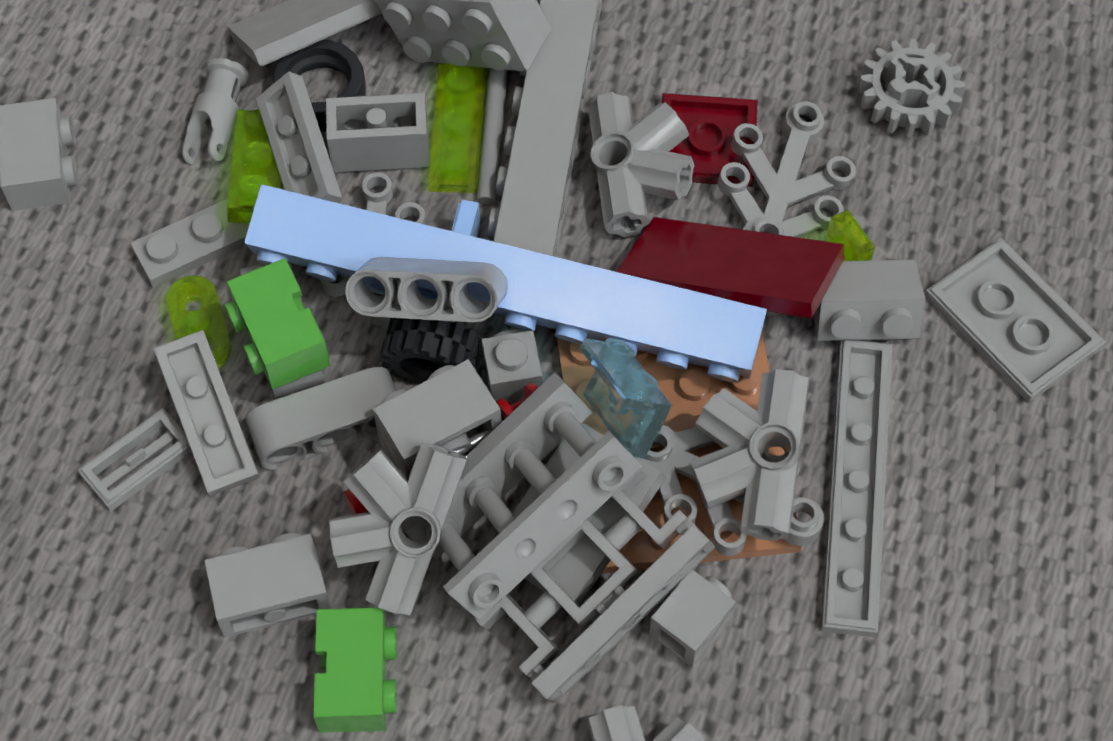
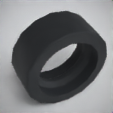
(325, 55)

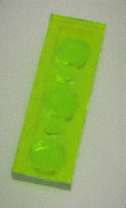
(457, 129)
(250, 167)

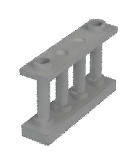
(496, 466)

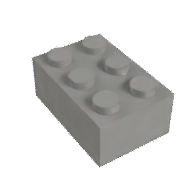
(469, 31)

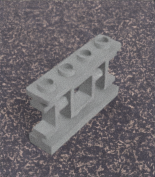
(618, 607)

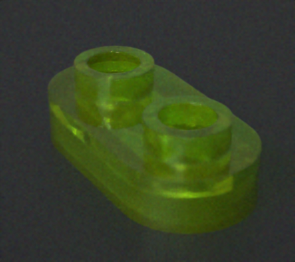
(207, 318)

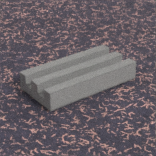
(146, 474)

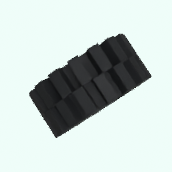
(422, 346)

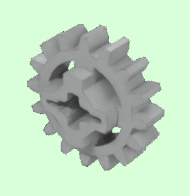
(912, 87)

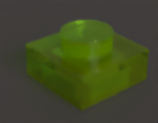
(847, 231)

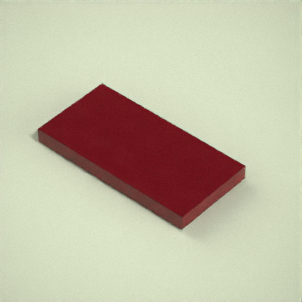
(737, 264)

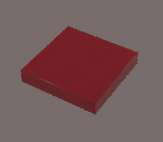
(710, 130)

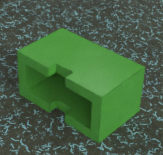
(281, 331)
(355, 655)

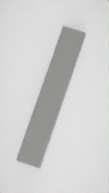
(857, 489)

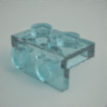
(624, 395)

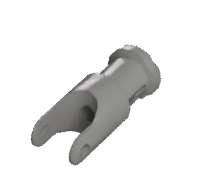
(215, 109)

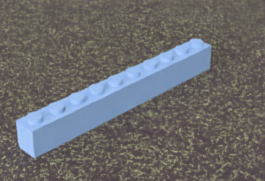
(541, 289)

